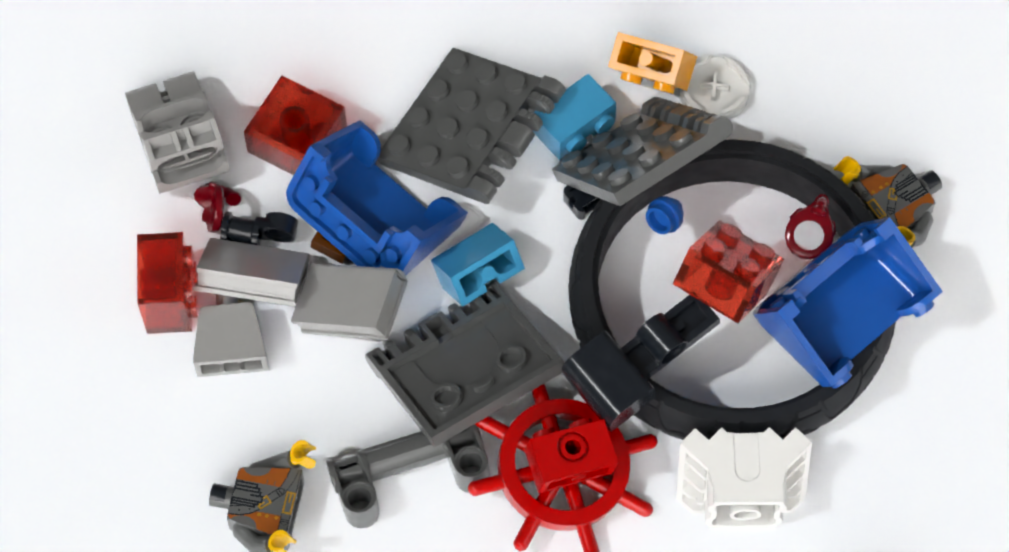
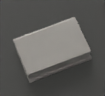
(252, 272)
(349, 301)

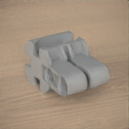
(177, 132)

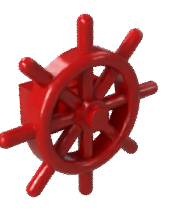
(563, 460)

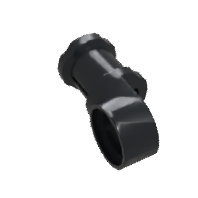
(272, 227)

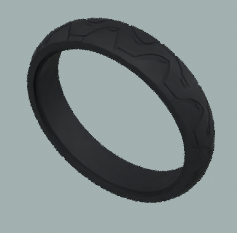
(734, 162)

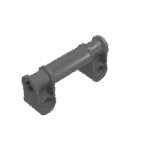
(355, 475)

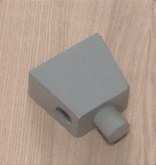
(228, 339)

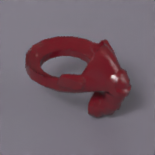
(212, 200)
(818, 213)

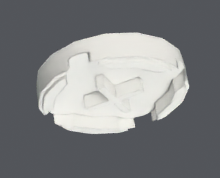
(717, 86)

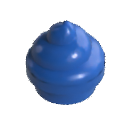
(665, 215)

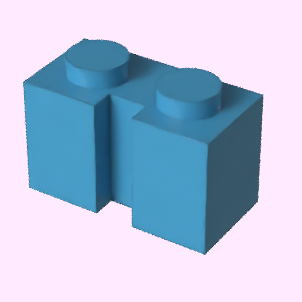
(580, 112)
(476, 261)

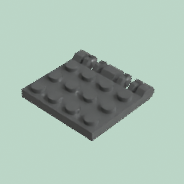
(466, 121)
(642, 150)
(466, 366)

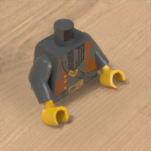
(895, 194)
(265, 499)

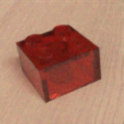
(290, 123)
(728, 271)
(166, 282)

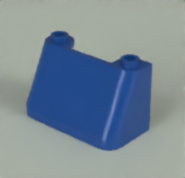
(364, 208)
(848, 299)

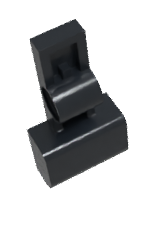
(617, 378)

